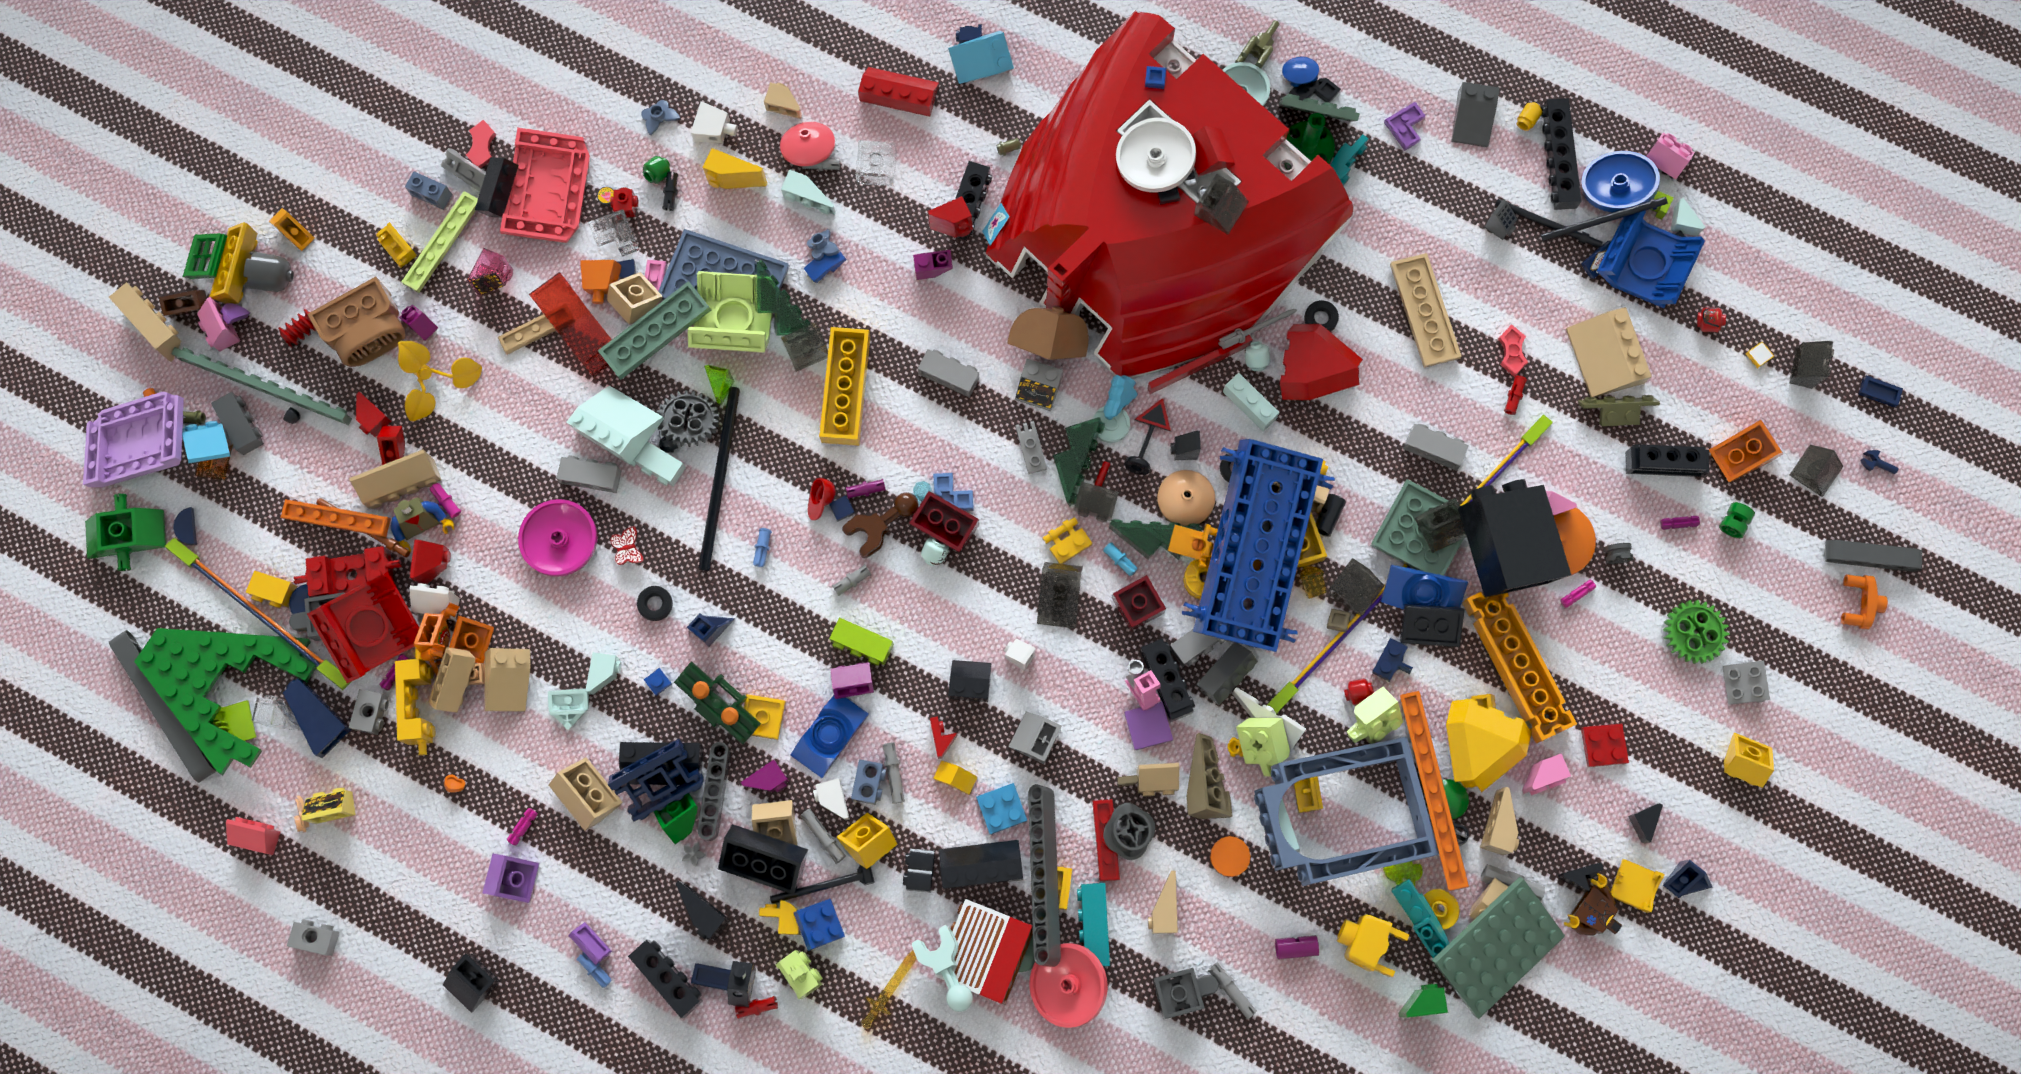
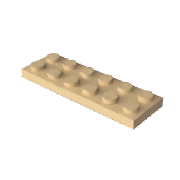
(1425, 310)

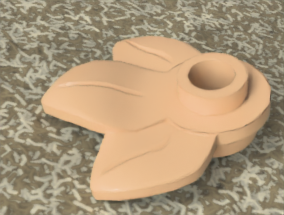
(300, 825)

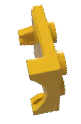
(1636, 885)

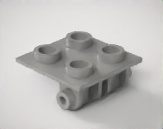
(1746, 682)

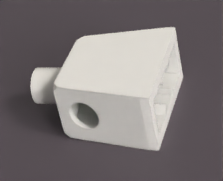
(712, 125)

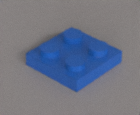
(819, 924)

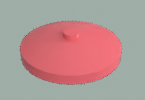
(1071, 990)

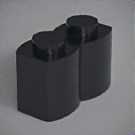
(920, 870)

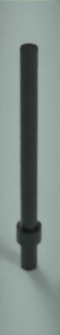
(1582, 237)

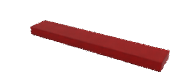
(1196, 365)

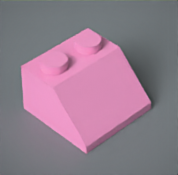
(218, 331)

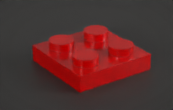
(1604, 745)

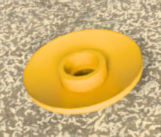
(1451, 913)

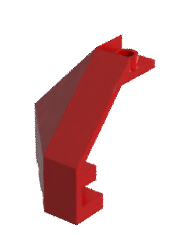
(1317, 364)

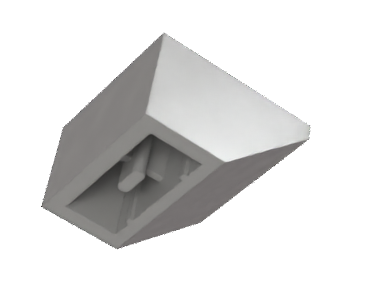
(1035, 737)

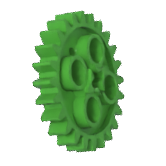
(1711, 624)

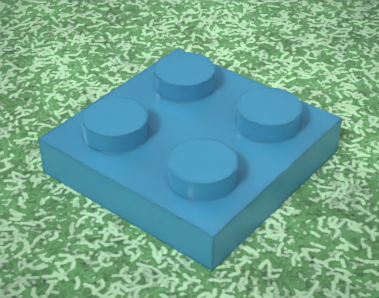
(1001, 808)

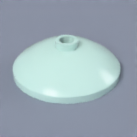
(1251, 79)

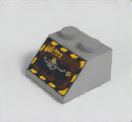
(1039, 384)

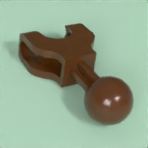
(876, 527)

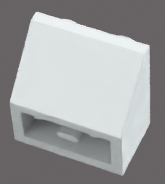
(431, 600)

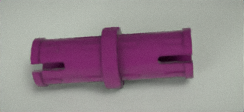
(865, 488)

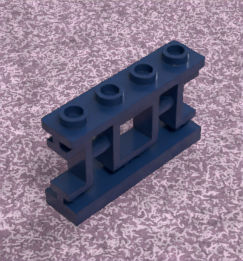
(649, 767)

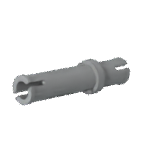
(892, 765)
(828, 843)
(1226, 983)

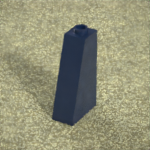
(317, 721)

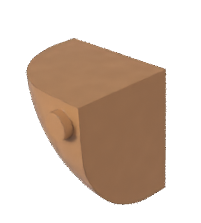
(1050, 333)

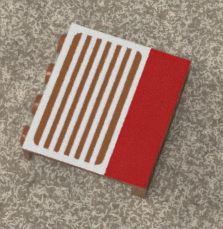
(989, 950)

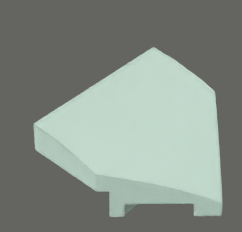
(568, 705)

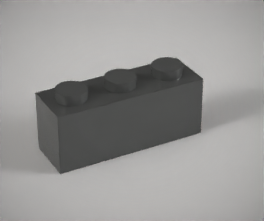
(238, 423)
(1227, 673)

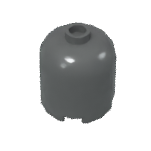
(267, 272)

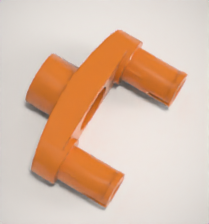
(1870, 601)

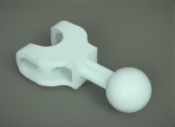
(943, 961)

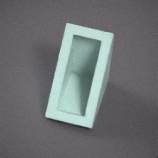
(1686, 219)

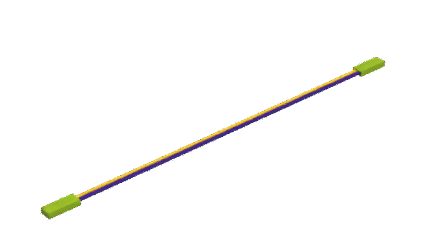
(1289, 689)

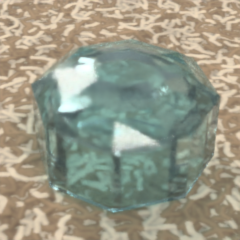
(921, 489)

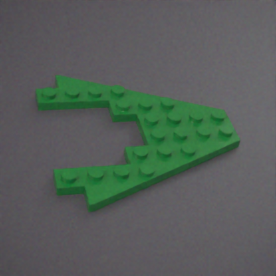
(188, 664)

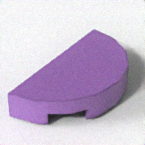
(233, 313)

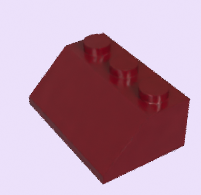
(944, 522)

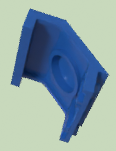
(1649, 260)

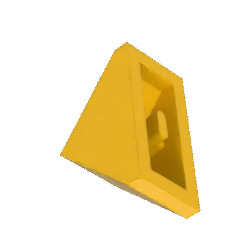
(955, 777)

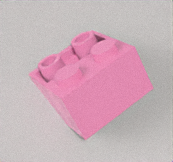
(1670, 155)
(1546, 772)

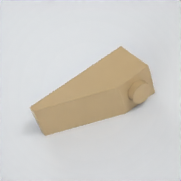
(1164, 913)

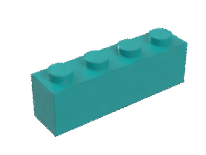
(1094, 920)

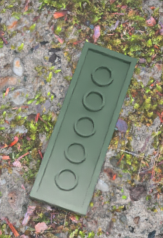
(654, 330)

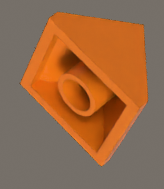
(472, 637)

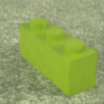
(861, 642)

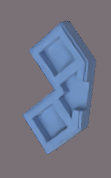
(944, 488)

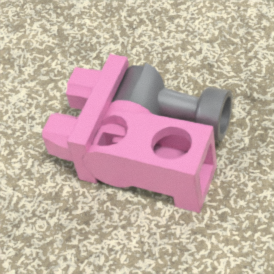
(1142, 685)

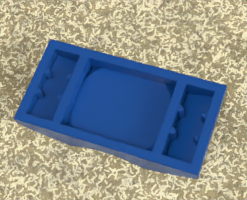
(1422, 588)
(829, 735)

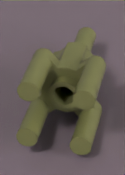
(1260, 46)

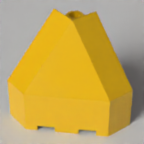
(1484, 743)

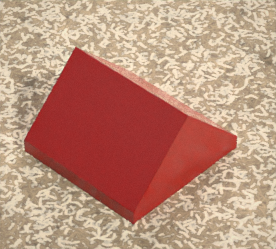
(1211, 151)

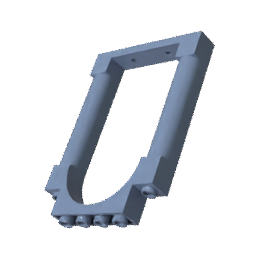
(1320, 870)

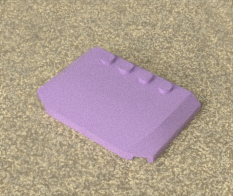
(134, 440)

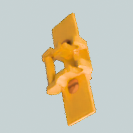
(1195, 544)

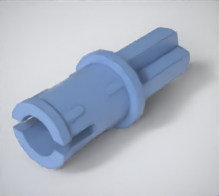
(762, 547)
(594, 970)

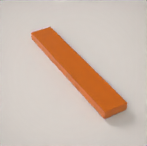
(335, 518)

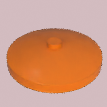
(1576, 537)

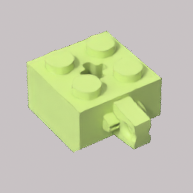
(1376, 717)
(1263, 742)
(799, 973)

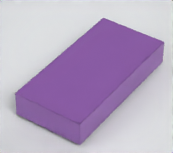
(590, 943)

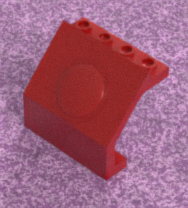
(365, 626)

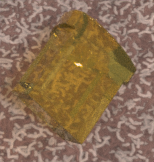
(1313, 581)

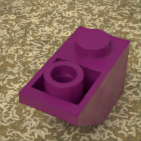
(932, 264)
(418, 322)

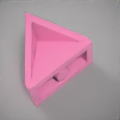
(1559, 503)

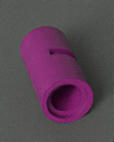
(1296, 948)

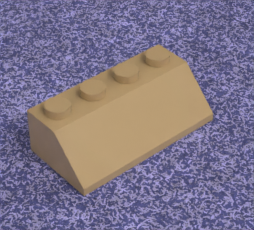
(144, 318)
(396, 479)

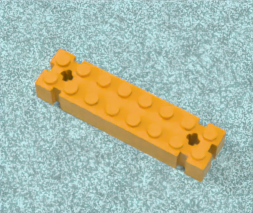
(1519, 665)

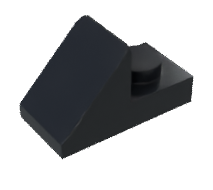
(1577, 877)

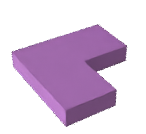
(1401, 125)

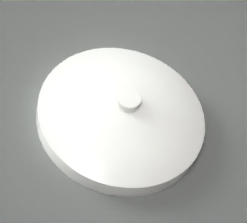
(1156, 155)

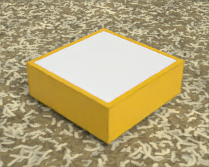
(1759, 354)

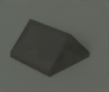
(1817, 469)

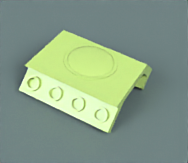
(732, 317)

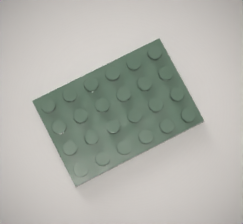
(1326, 109)
(1498, 947)

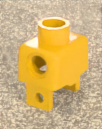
(1368, 942)

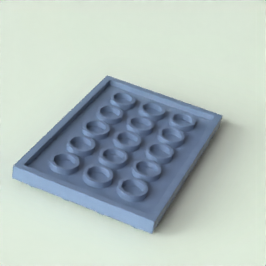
(706, 254)

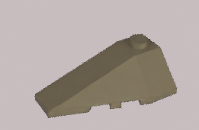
(1205, 788)

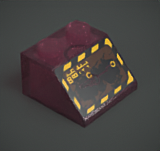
(489, 272)

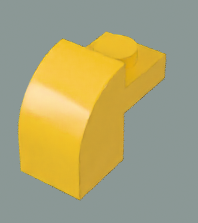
(787, 920)

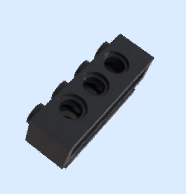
(978, 176)
(1677, 464)
(1174, 709)
(642, 959)

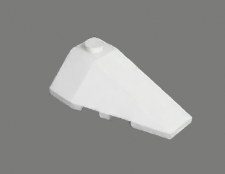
(1252, 707)

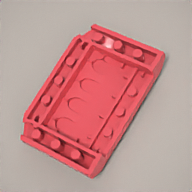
(547, 186)

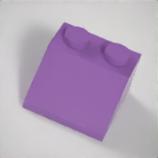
(510, 878)

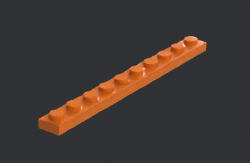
(1434, 791)

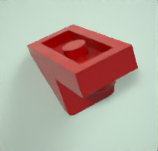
(943, 742)

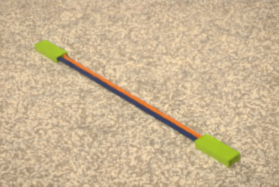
(190, 559)

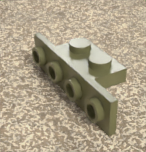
(1619, 411)

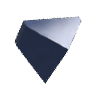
(709, 627)
(1687, 879)

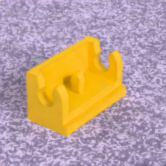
(395, 245)
(1308, 795)
(1064, 881)

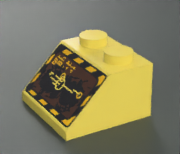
(329, 806)

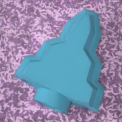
(1120, 395)

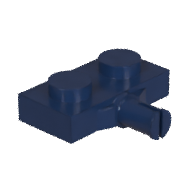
(1391, 660)

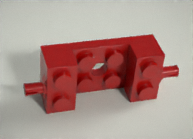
(330, 576)

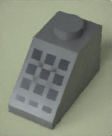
(1502, 221)

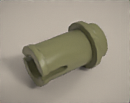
(1008, 146)
(194, 417)

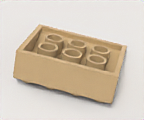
(1609, 353)

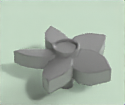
(693, 854)

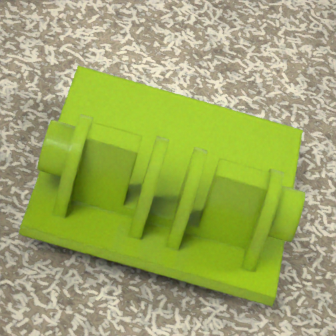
(236, 720)

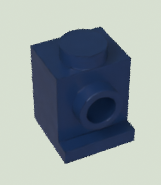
(968, 33)

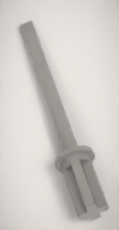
(1238, 335)

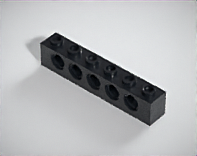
(1570, 180)

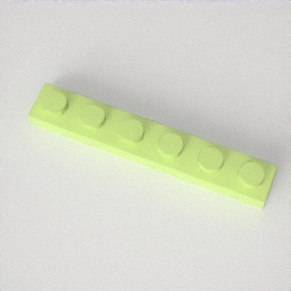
(440, 242)

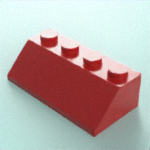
(898, 91)

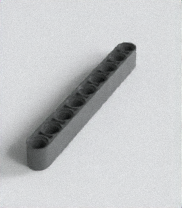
(197, 764)
(1044, 876)

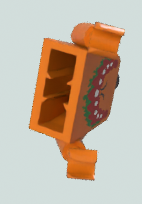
(434, 634)

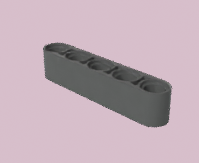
(1873, 555)
(716, 801)

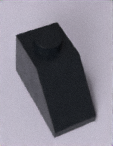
(1186, 446)

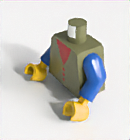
(416, 517)

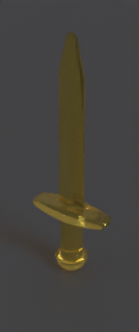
(885, 995)

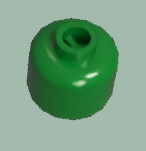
(656, 169)

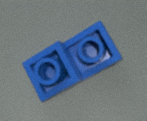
(818, 269)

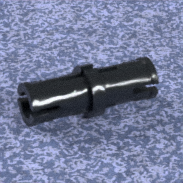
(670, 191)

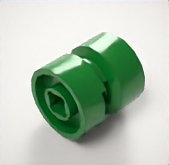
(1737, 519)

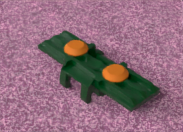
(712, 707)

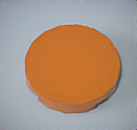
(1230, 856)

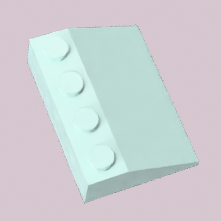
(615, 423)

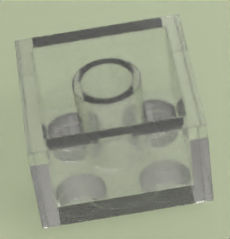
(876, 163)

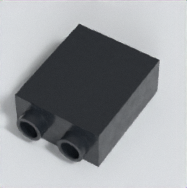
(1513, 538)

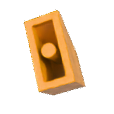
(291, 229)

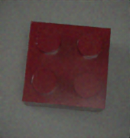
(1138, 603)

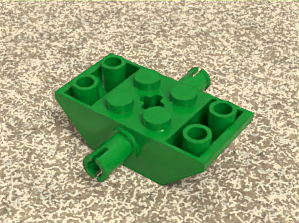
(124, 532)

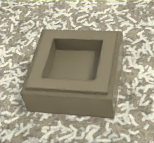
(1338, 620)
(1127, 781)

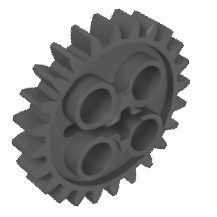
(705, 422)

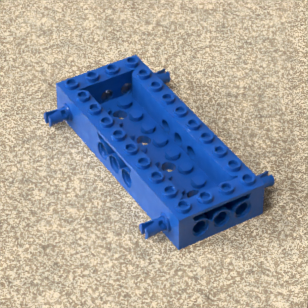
(1243, 540)

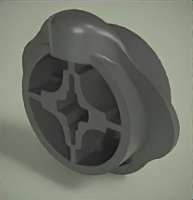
(1112, 837)

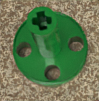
(1309, 139)

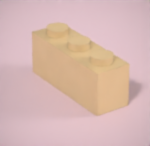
(452, 680)

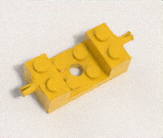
(410, 727)

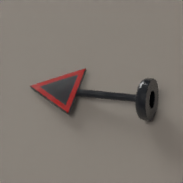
(1155, 417)

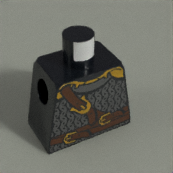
(742, 981)

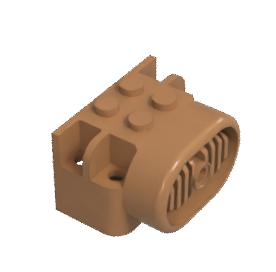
(360, 323)

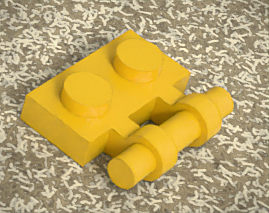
(1071, 545)

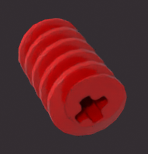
(298, 329)

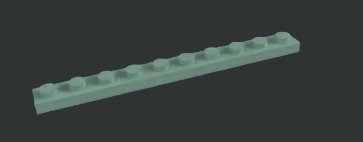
(254, 381)

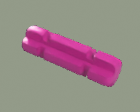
(1578, 593)
(522, 826)

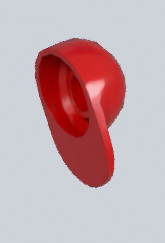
(821, 495)

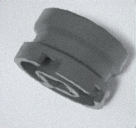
(1618, 553)

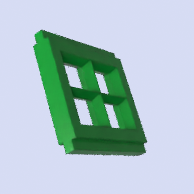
(215, 257)

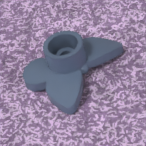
(657, 114)
(822, 246)

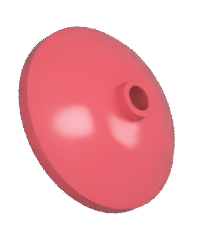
(807, 144)

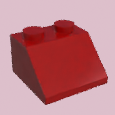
(951, 218)

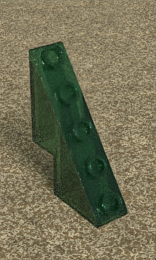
(773, 300)
(1073, 462)
(1147, 537)

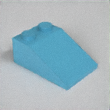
(981, 57)
(205, 442)

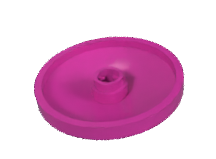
(557, 537)

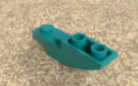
(1346, 157)
(1422, 916)

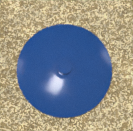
(1620, 181)

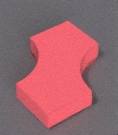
(482, 137)
(1513, 356)

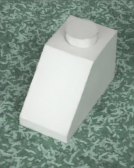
(1019, 653)
(832, 797)

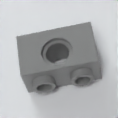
(364, 702)
(301, 937)

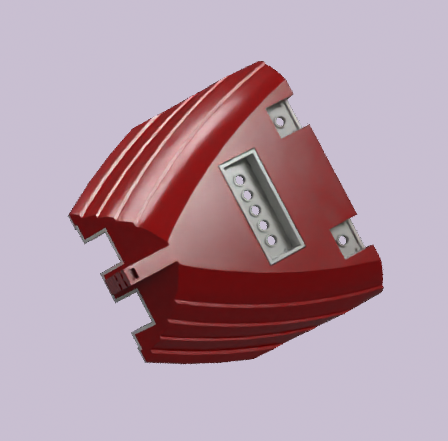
(1150, 268)

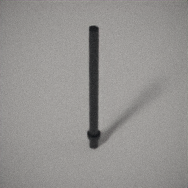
(1652, 204)

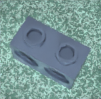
(428, 190)
(862, 782)

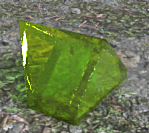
(720, 381)

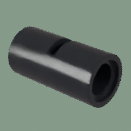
(1330, 514)

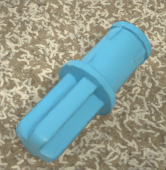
(1120, 559)

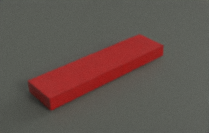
(1107, 859)

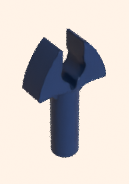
(1876, 461)

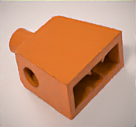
(597, 276)

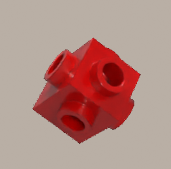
(624, 199)

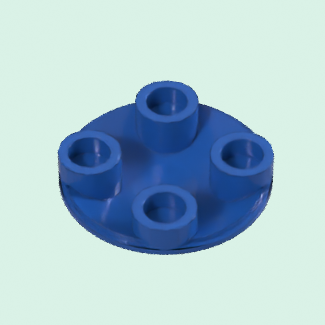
(1300, 71)

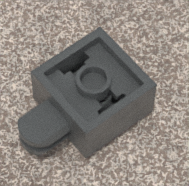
(301, 621)
(1183, 992)

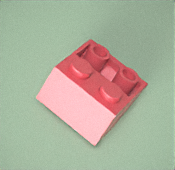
(252, 835)

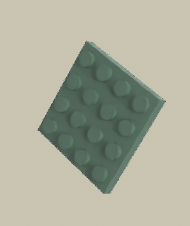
(1402, 537)

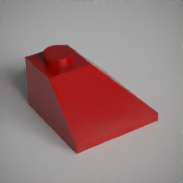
(428, 561)

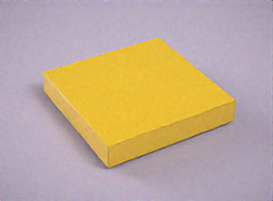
(768, 713)

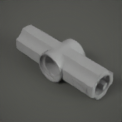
(1491, 872)

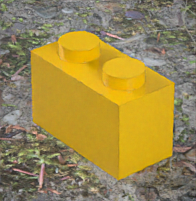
(270, 589)

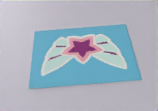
(995, 224)

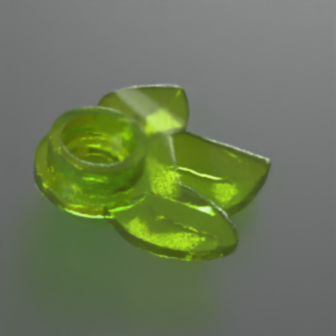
(1404, 870)

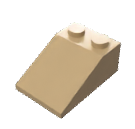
(506, 679)
(1501, 827)

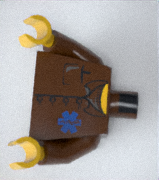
(1595, 911)

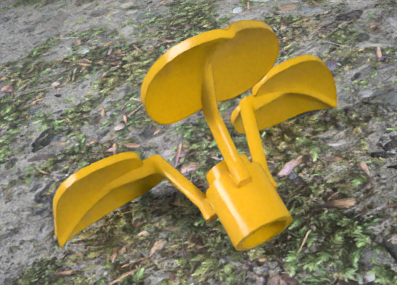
(413, 359)

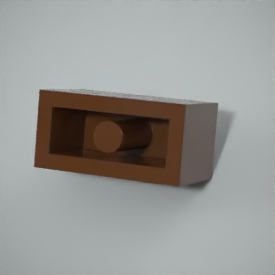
(182, 302)

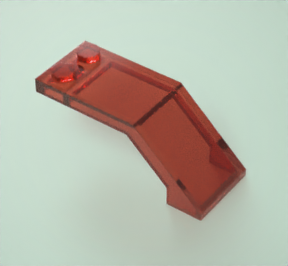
(572, 321)

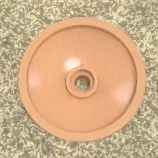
(1181, 509)

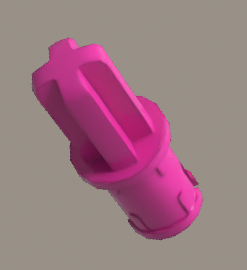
(445, 500)

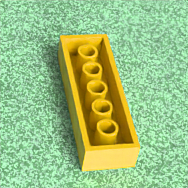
(844, 386)

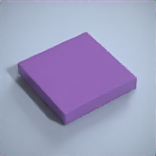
(1148, 726)

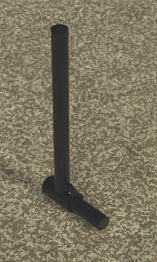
(863, 874)

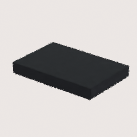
(1432, 625)

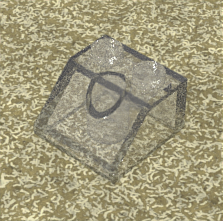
(274, 713)

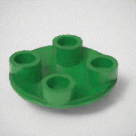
(1456, 797)

